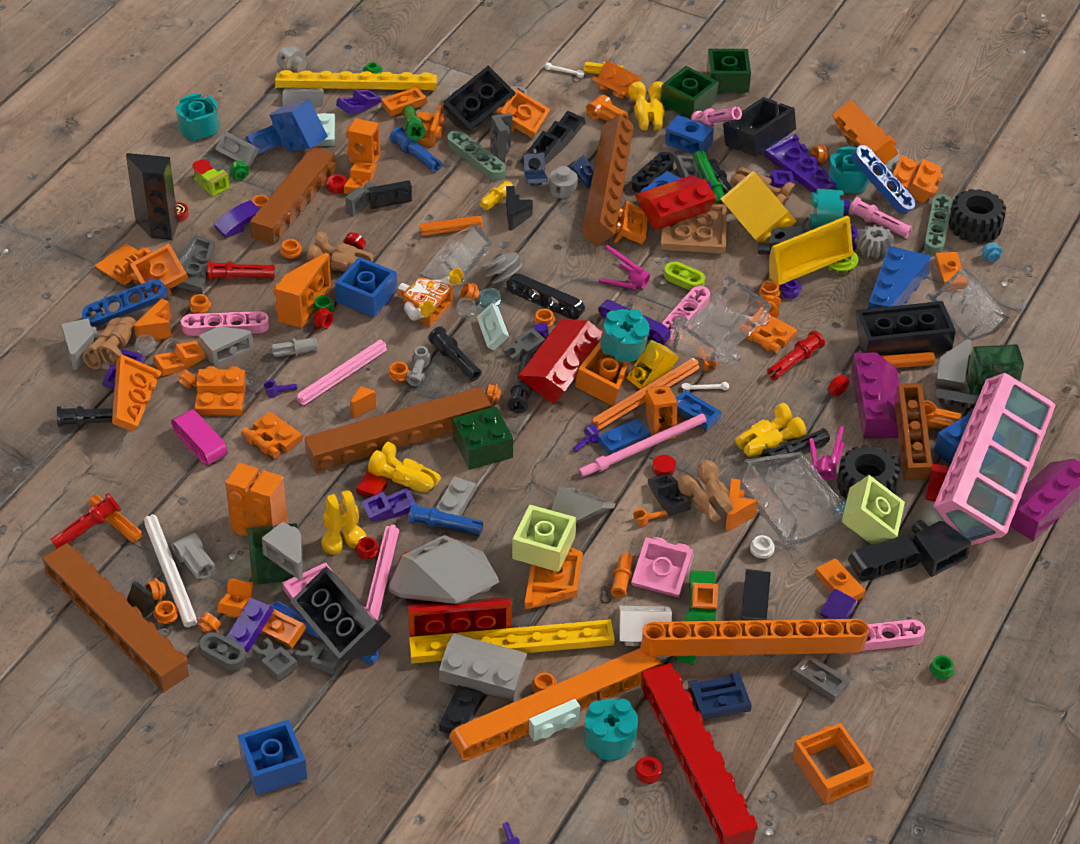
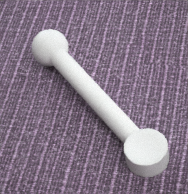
(580, 73)
(686, 386)

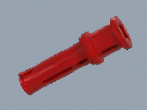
(230, 270)
(802, 350)
(95, 515)

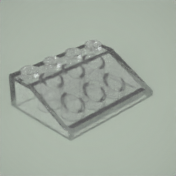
(791, 496)

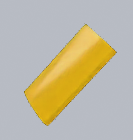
(811, 251)

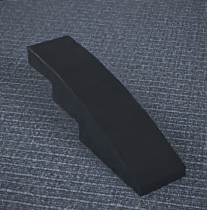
(555, 139)

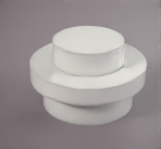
(762, 547)

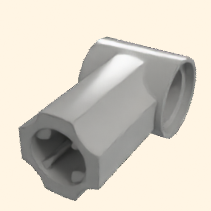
(193, 555)

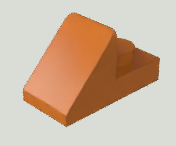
(155, 322)
(743, 508)

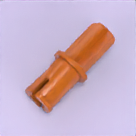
(622, 575)

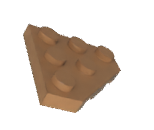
(699, 233)

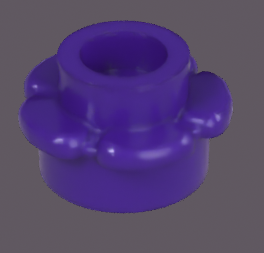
(791, 289)

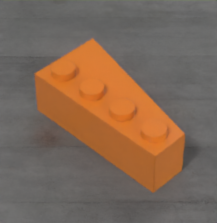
(601, 376)

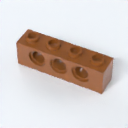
(912, 431)

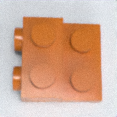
(526, 113)
(918, 178)
(159, 265)
(220, 391)

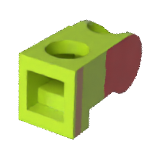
(210, 179)

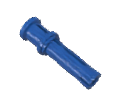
(411, 146)
(434, 517)

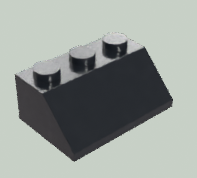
(477, 99)

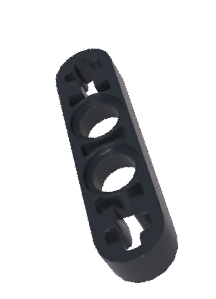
(568, 305)

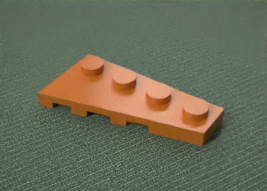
(132, 391)

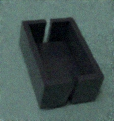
(760, 126)

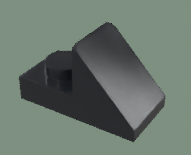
(517, 210)

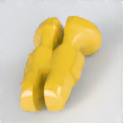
(645, 111)
(767, 433)
(407, 473)
(337, 517)

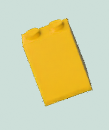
(757, 208)

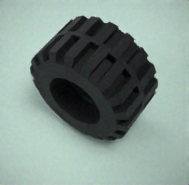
(977, 216)
(865, 462)

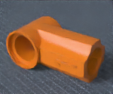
(603, 108)
(939, 418)

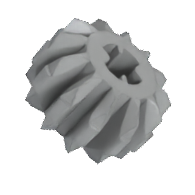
(874, 241)

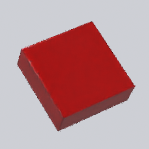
(371, 485)

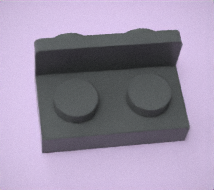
(501, 135)

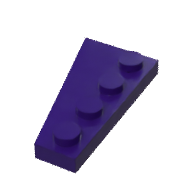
(794, 157)

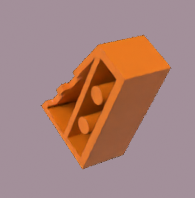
(861, 130)

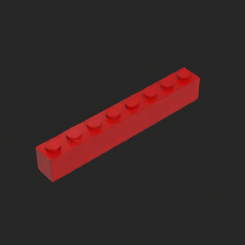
(698, 757)

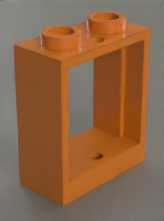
(842, 784)

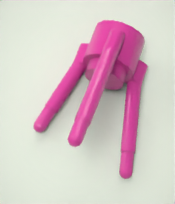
(637, 275)
(828, 464)

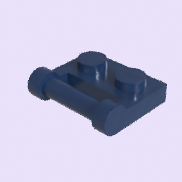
(722, 701)

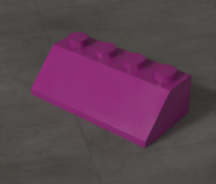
(874, 390)
(1047, 498)

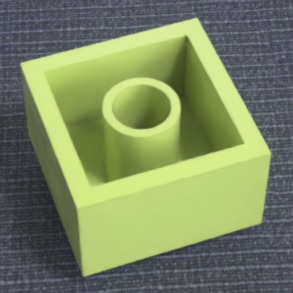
(873, 511)
(544, 538)

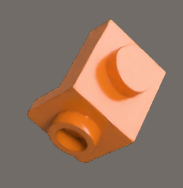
(237, 597)

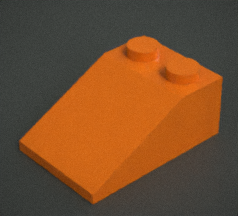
(300, 288)

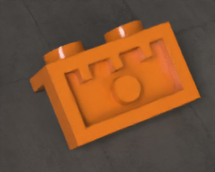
(616, 79)
(432, 125)
(631, 223)

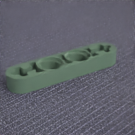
(493, 168)
(938, 224)

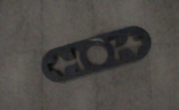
(644, 178)

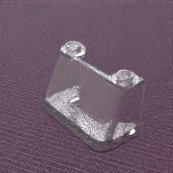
(721, 324)

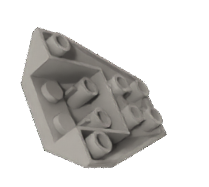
(443, 572)

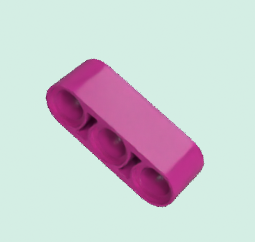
(199, 437)

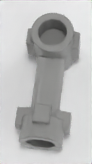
(422, 359)

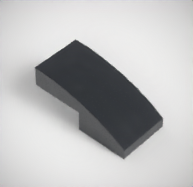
(668, 495)

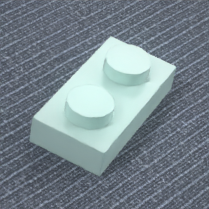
(328, 123)
(492, 326)
(554, 720)

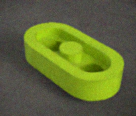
(683, 275)

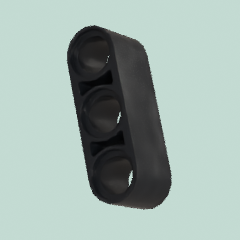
(885, 558)
(755, 595)

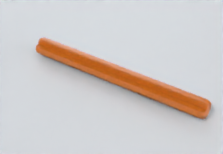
(639, 397)

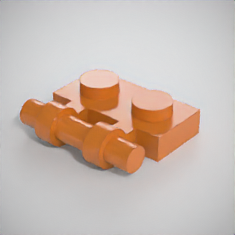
(773, 335)
(276, 431)

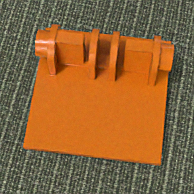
(118, 263)

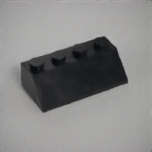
(153, 194)
(905, 329)
(339, 617)

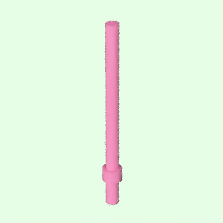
(602, 463)

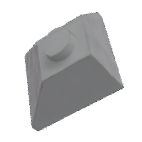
(580, 504)

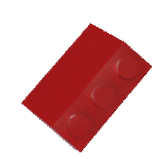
(676, 201)

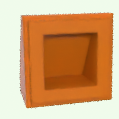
(362, 401)
(704, 596)

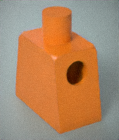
(661, 403)

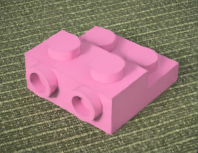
(663, 566)

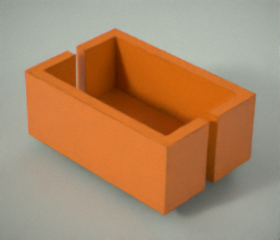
(256, 506)

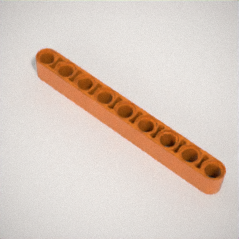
(754, 637)
(513, 720)

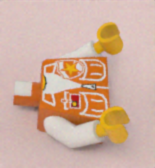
(429, 298)

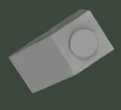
(78, 337)
(225, 344)
(953, 367)
(284, 548)

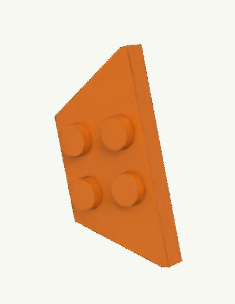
(552, 586)

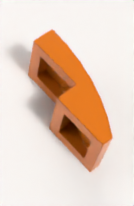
(359, 175)
(183, 357)

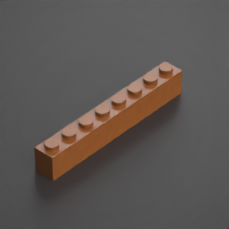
(608, 180)
(398, 427)
(116, 617)

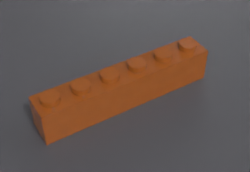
(293, 195)

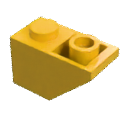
(652, 364)

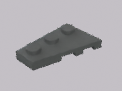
(195, 263)

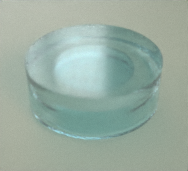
(489, 296)

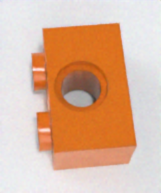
(363, 141)

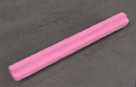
(341, 372)
(382, 570)

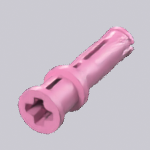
(711, 117)
(871, 214)

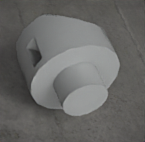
(295, 57)
(565, 179)

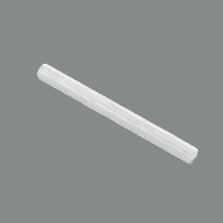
(170, 571)

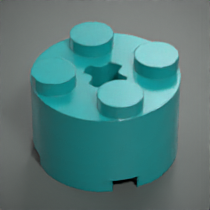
(197, 117)
(846, 173)
(826, 207)
(624, 334)
(610, 728)

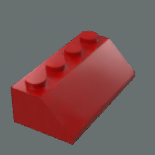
(560, 357)
(457, 618)

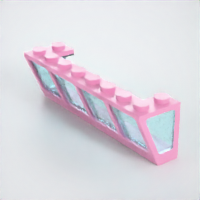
(994, 459)

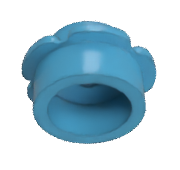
(991, 252)

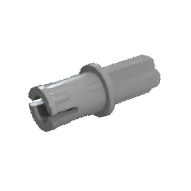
(295, 347)

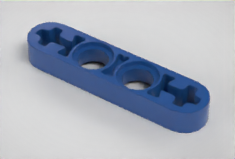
(881, 181)
(124, 300)

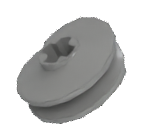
(504, 266)

